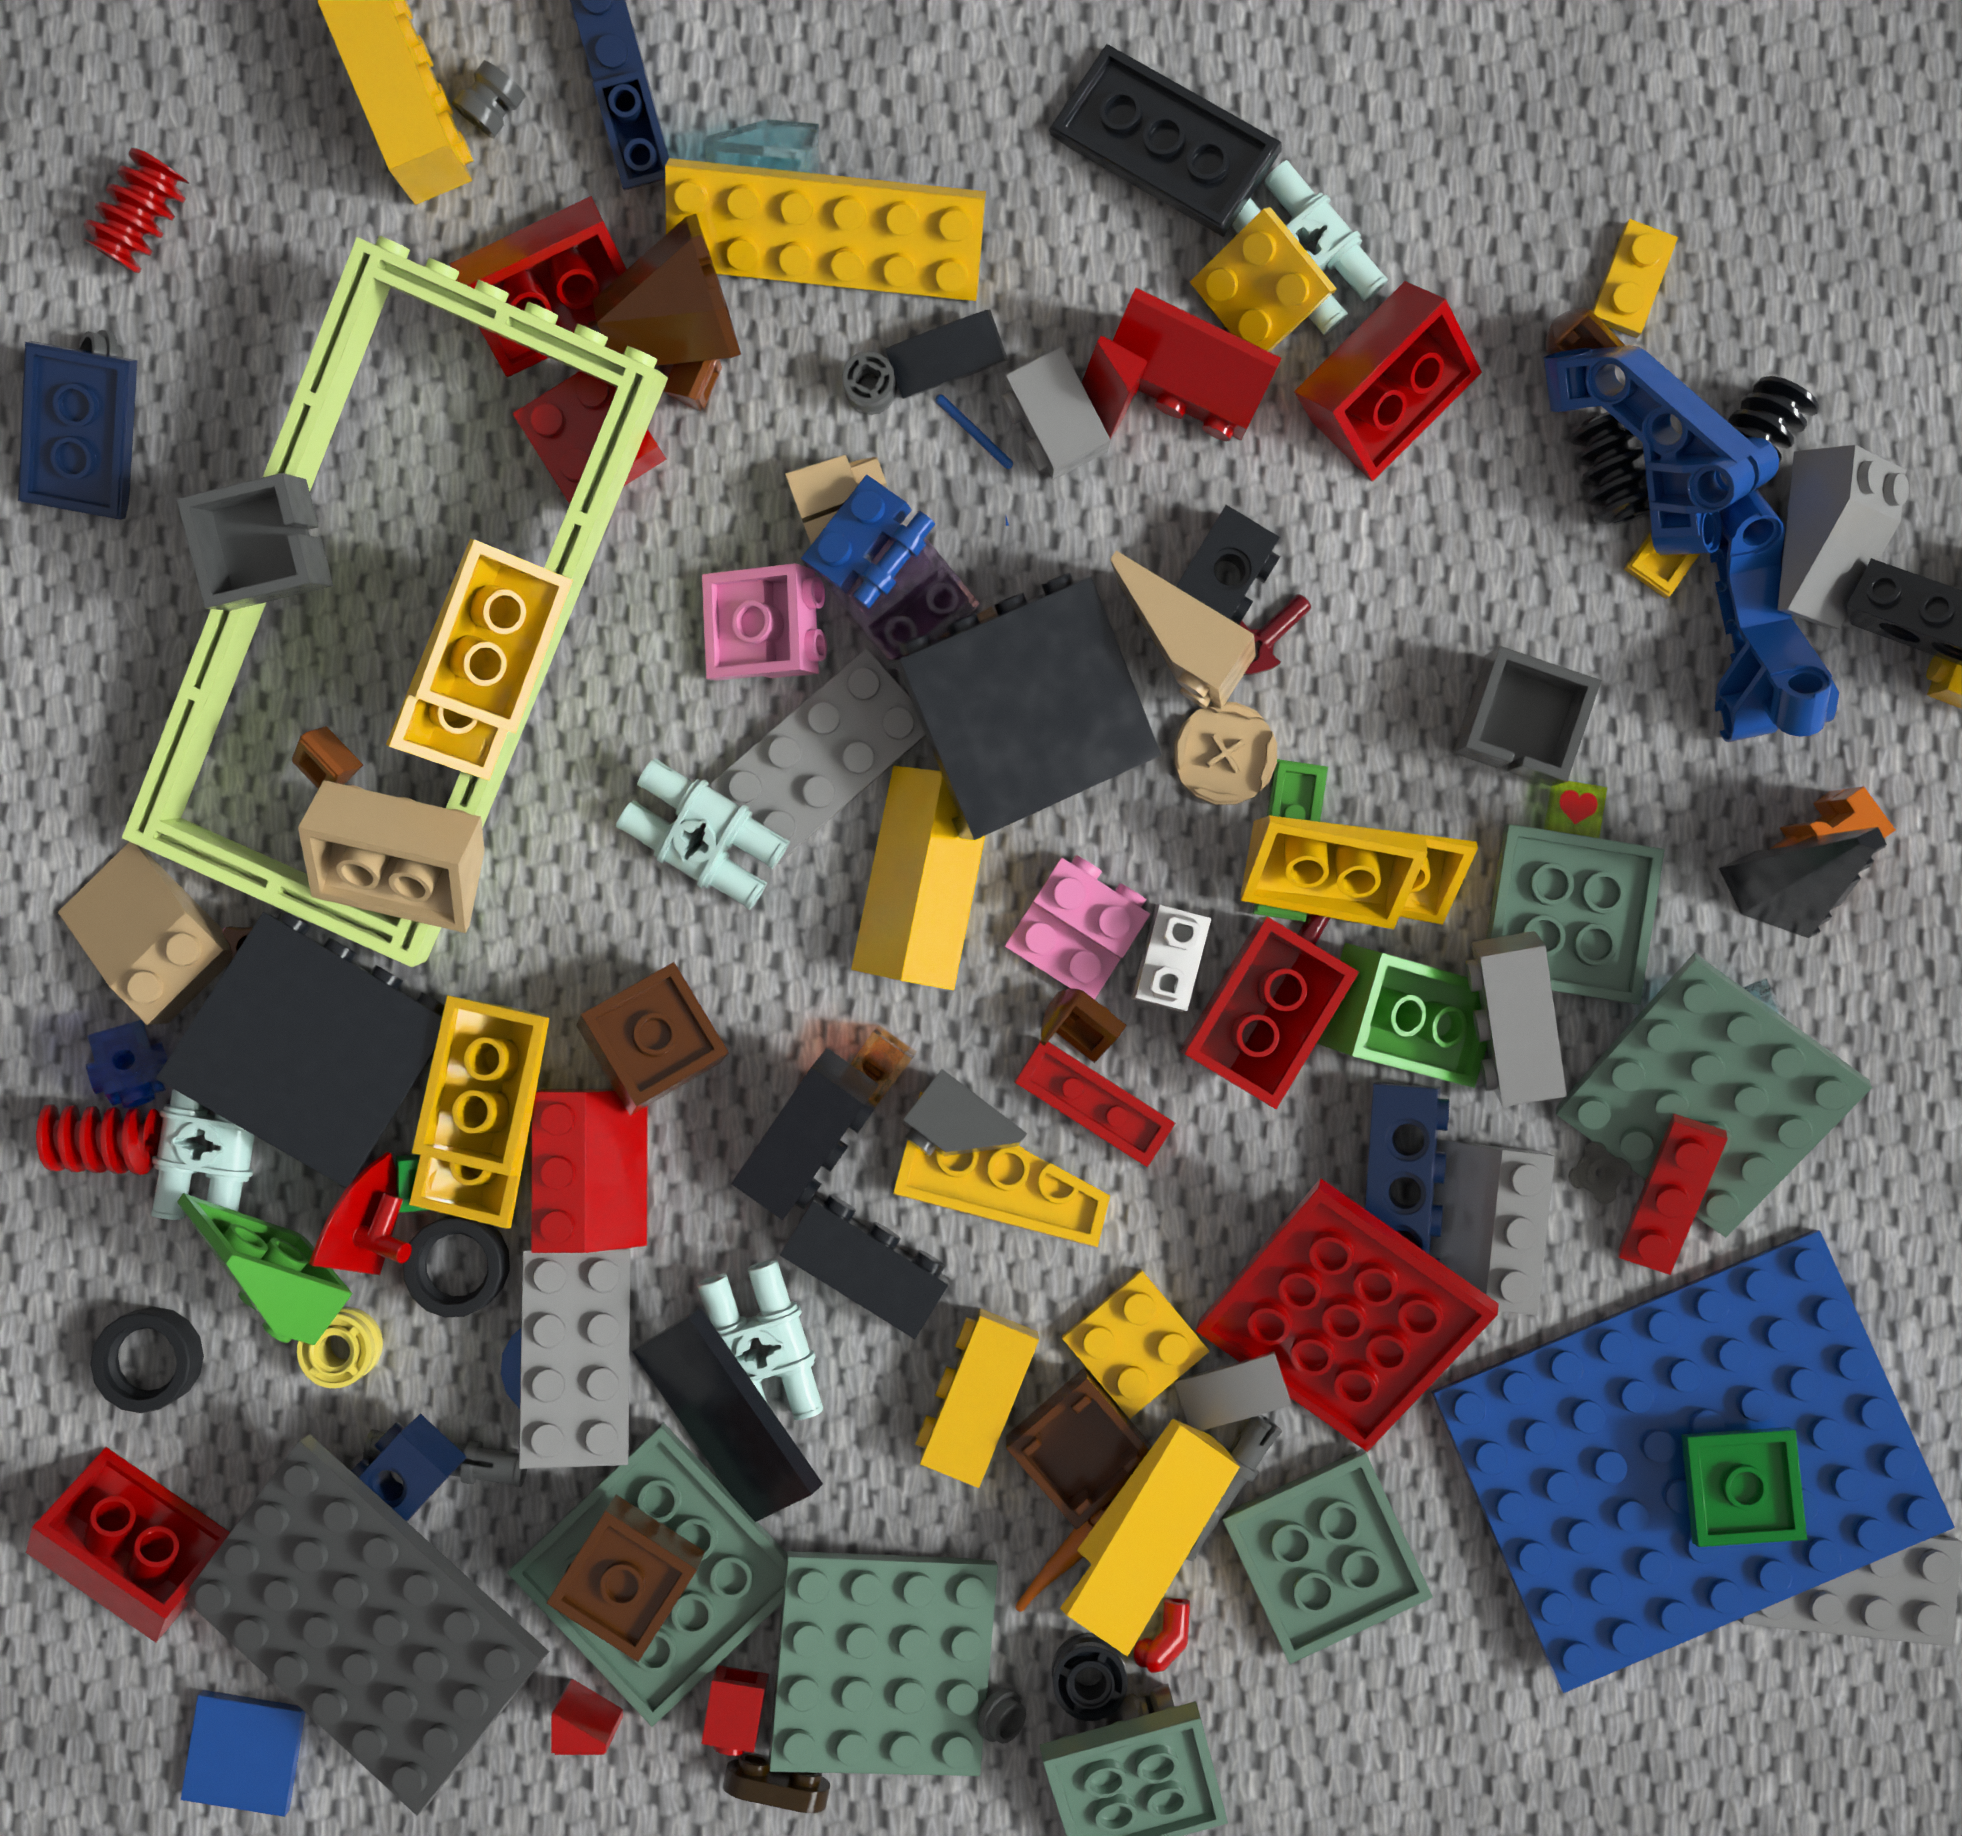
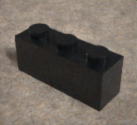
(807, 1135)
(867, 1264)

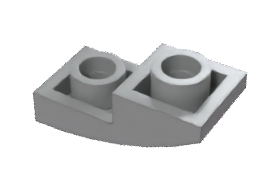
(1233, 1392)

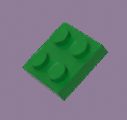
(1744, 1487)

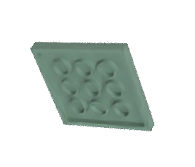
(1725, 1062)
(722, 1604)
(882, 1664)

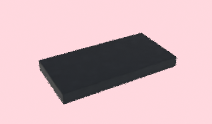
(1165, 140)
(727, 1416)

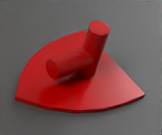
(362, 1224)

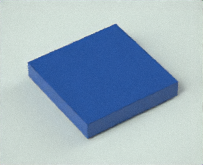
(243, 1753)

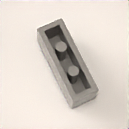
(1516, 1019)

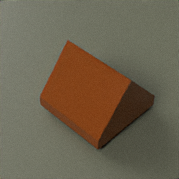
(693, 382)
(324, 757)

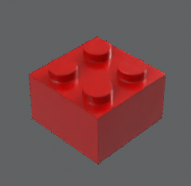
(566, 426)

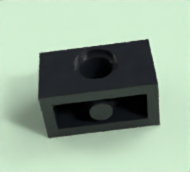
(1237, 541)

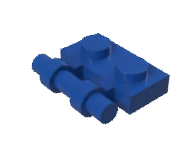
(859, 533)

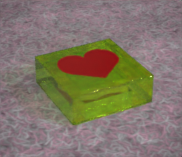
(1576, 808)

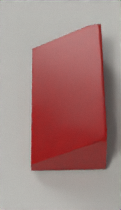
(1112, 381)
(583, 1722)

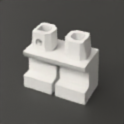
(1171, 958)

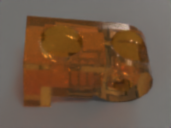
(882, 1060)

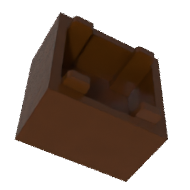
(651, 1038)
(1078, 1448)
(626, 1578)

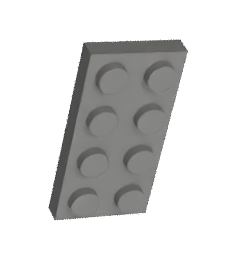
(824, 752)
(574, 1359)
(1894, 1598)

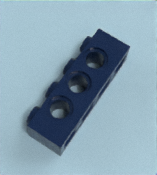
(1391, 1107)
(418, 1456)

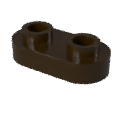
(795, 1791)

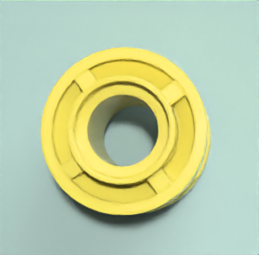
(365, 1346)

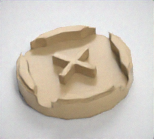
(1225, 753)

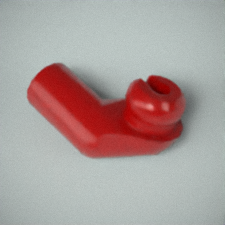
(1170, 1642)

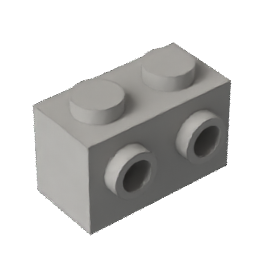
(1055, 414)

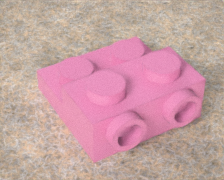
(763, 622)
(1079, 926)

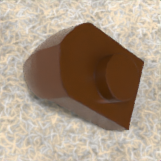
(1579, 330)
(1081, 1023)

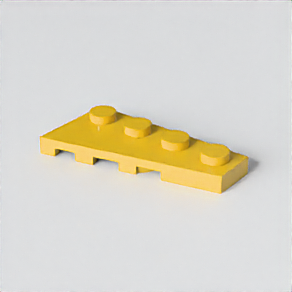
(1008, 1189)

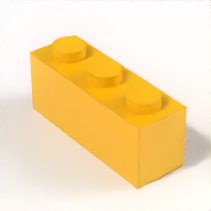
(976, 1396)

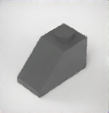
(957, 1121)

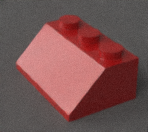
(552, 264)
(1195, 366)
(1390, 378)
(1269, 1011)
(588, 1172)
(126, 1543)

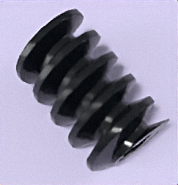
(1774, 409)
(1612, 470)

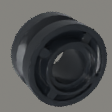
(1095, 1700)

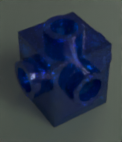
(119, 1049)

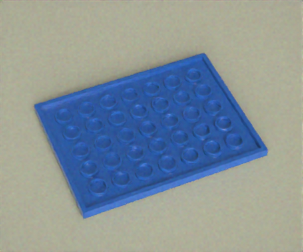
(1587, 1467)

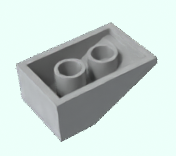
(1837, 520)

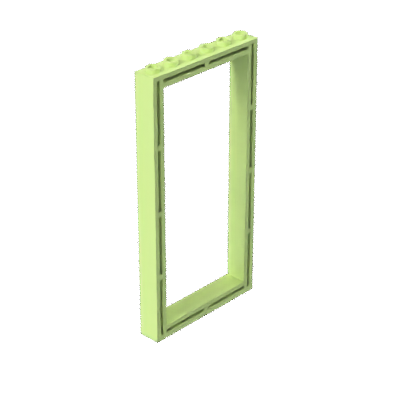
(299, 452)

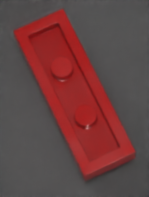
(1095, 1102)
(1672, 1193)

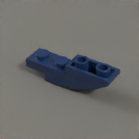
(622, 90)

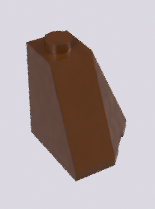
(669, 303)

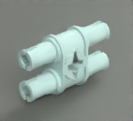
(1337, 244)
(725, 826)
(181, 1157)
(775, 1325)

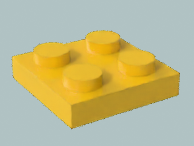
(1263, 282)
(1135, 1343)

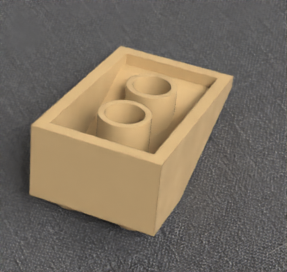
(1197, 643)
(146, 935)

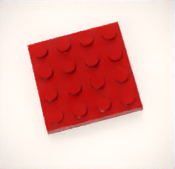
(1350, 1313)

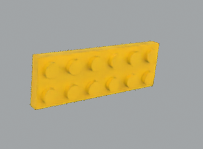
(832, 228)

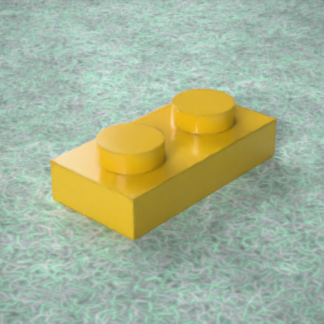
(1633, 277)

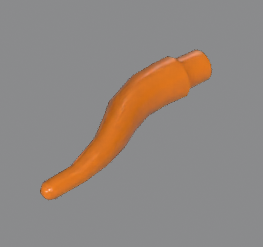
(1061, 1561)

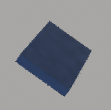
(77, 430)

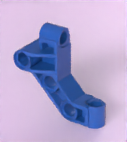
(1686, 473)
(1774, 670)

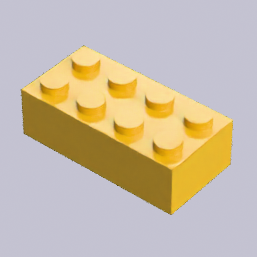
(400, 95)

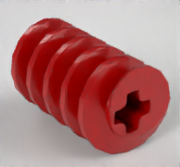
(135, 209)
(97, 1144)

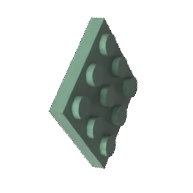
(1585, 902)
(1326, 1556)
(1136, 1777)

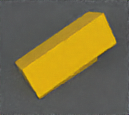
(480, 660)
(1354, 871)
(918, 885)
(478, 1110)
(1149, 1533)

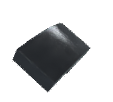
(946, 354)

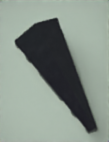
(1803, 881)

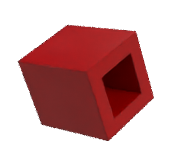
(734, 1710)

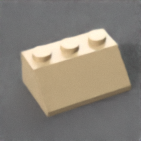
(392, 855)

